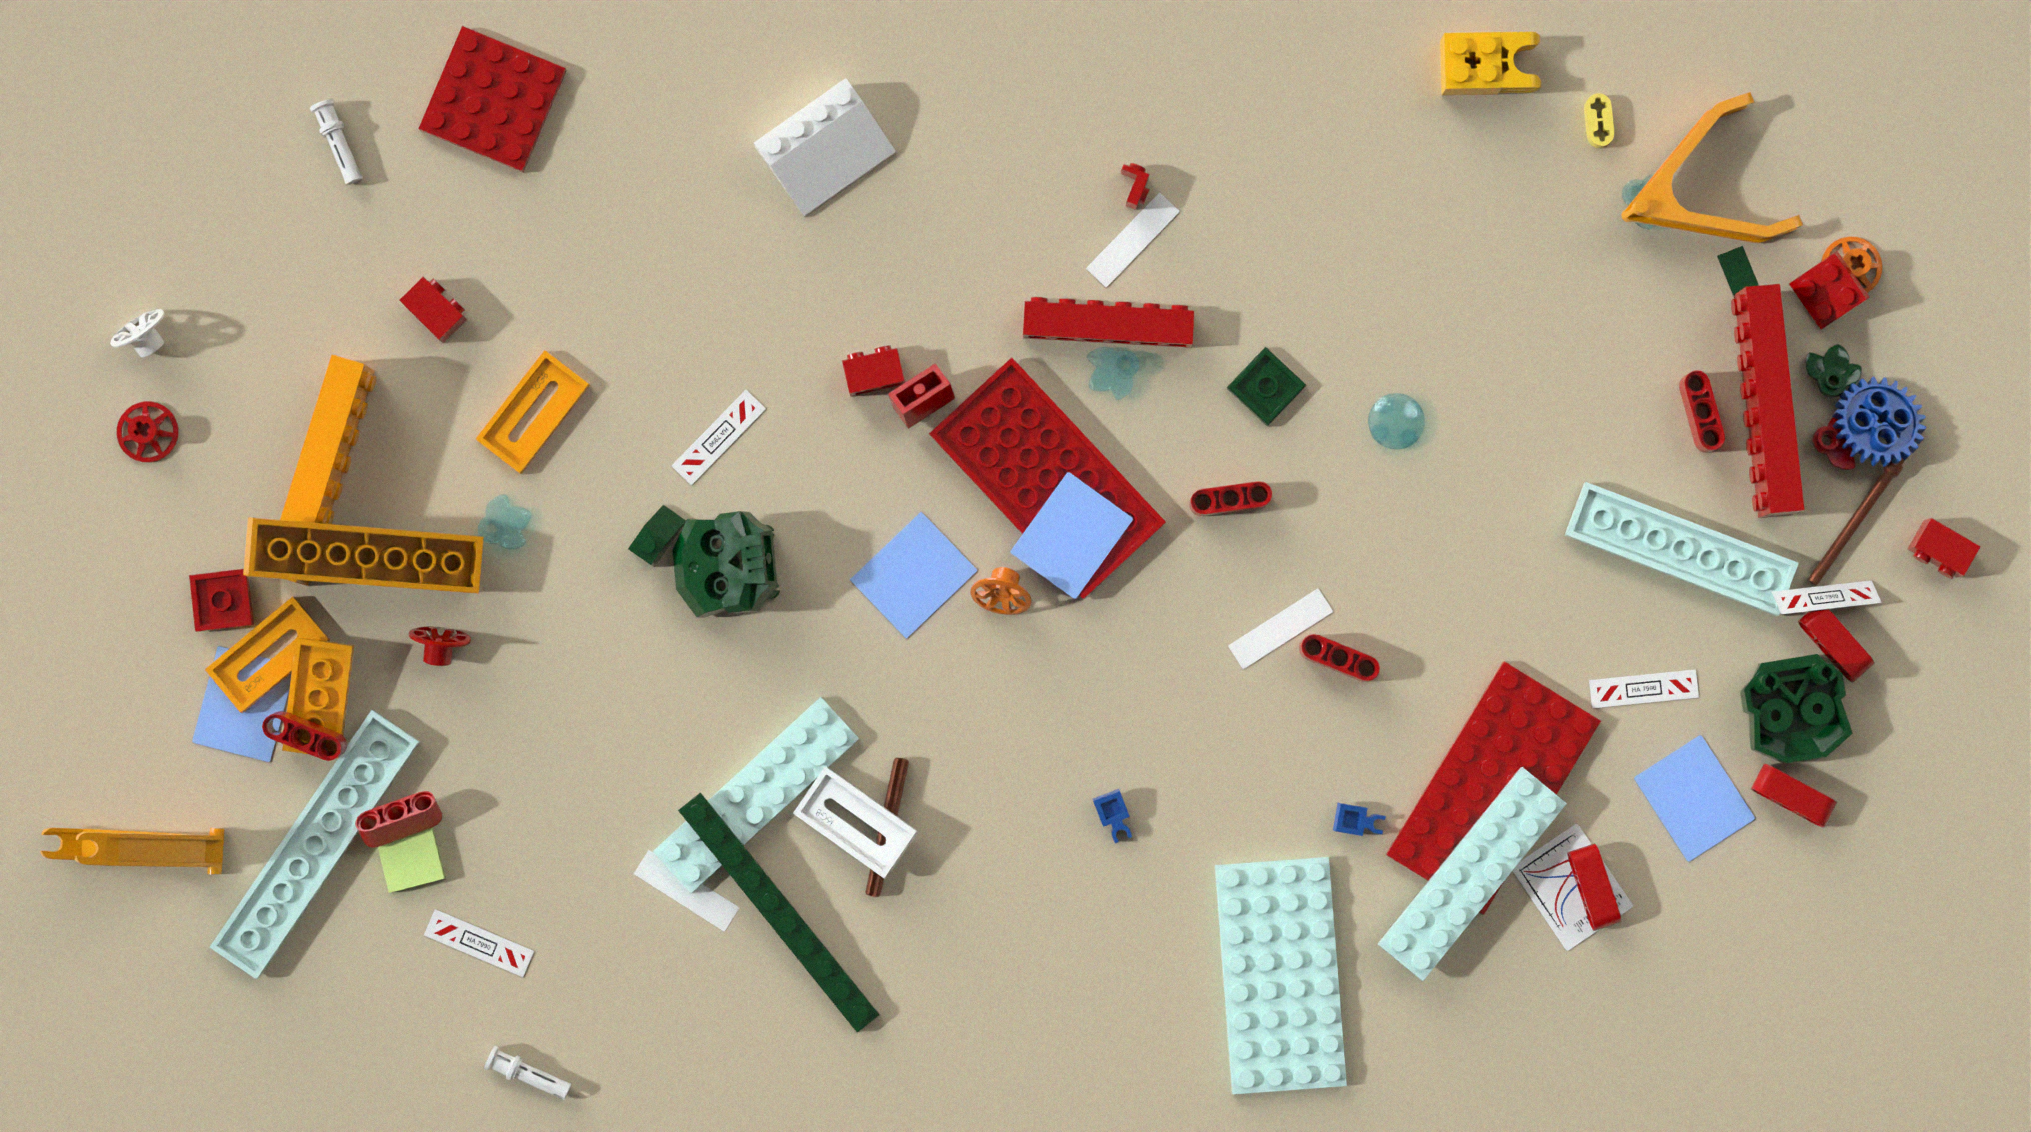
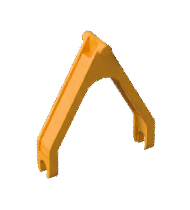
(1658, 206)
(138, 848)

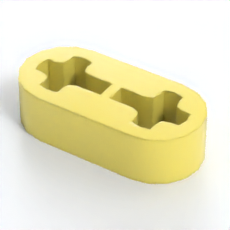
(1605, 119)

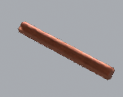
(892, 803)

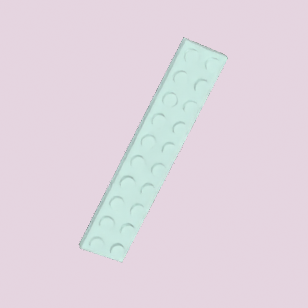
(314, 845)

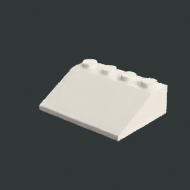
(824, 147)

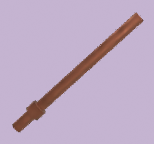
(1889, 472)

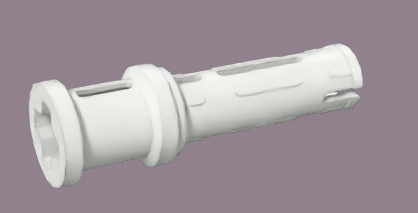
(332, 130)
(515, 1068)

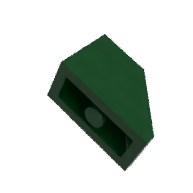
(657, 535)

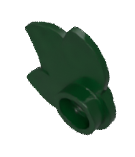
(1835, 367)

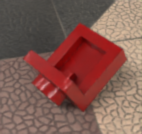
(1139, 191)

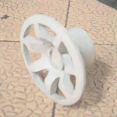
(143, 337)

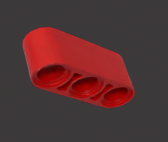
(1706, 398)
(1243, 493)
(1836, 643)
(1353, 657)
(291, 738)
(1793, 795)
(398, 819)
(1594, 887)

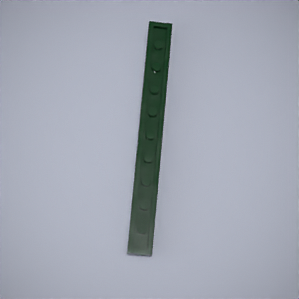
(778, 912)

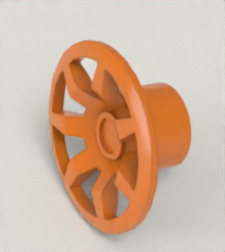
(1859, 260)
(1003, 588)

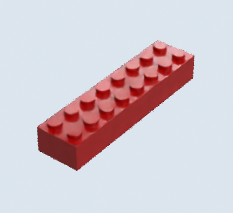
(1768, 401)

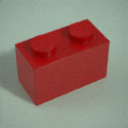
(433, 309)
(873, 371)
(921, 396)
(1943, 548)

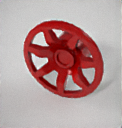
(146, 431)
(438, 648)

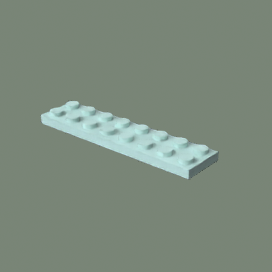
(1680, 548)
(762, 789)
(1472, 873)

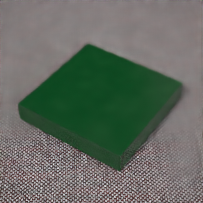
(1266, 386)

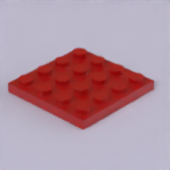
(492, 99)

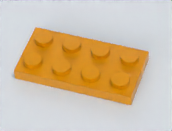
(320, 686)

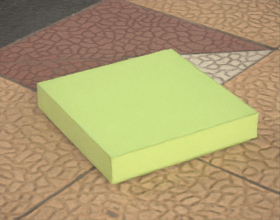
(411, 861)

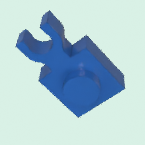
(1112, 811)
(1354, 819)

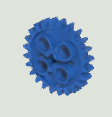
(1892, 404)

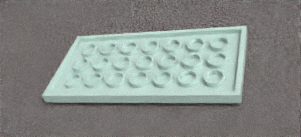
(1280, 975)

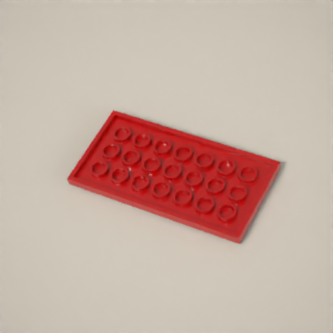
(1021, 448)
(1508, 729)

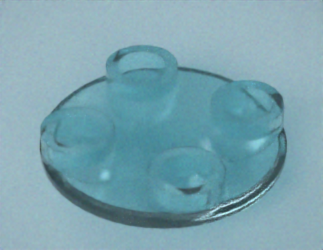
(1396, 421)

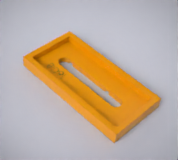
(497, 431)
(227, 667)

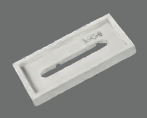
(878, 858)

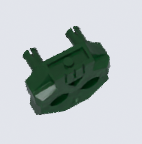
(703, 566)
(1798, 731)

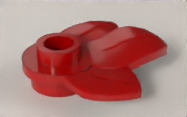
(1836, 454)

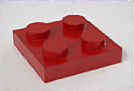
(1829, 290)
(221, 600)

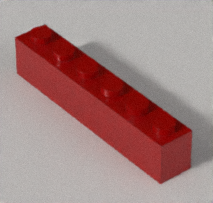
(1108, 323)

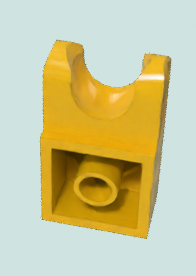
(1493, 59)

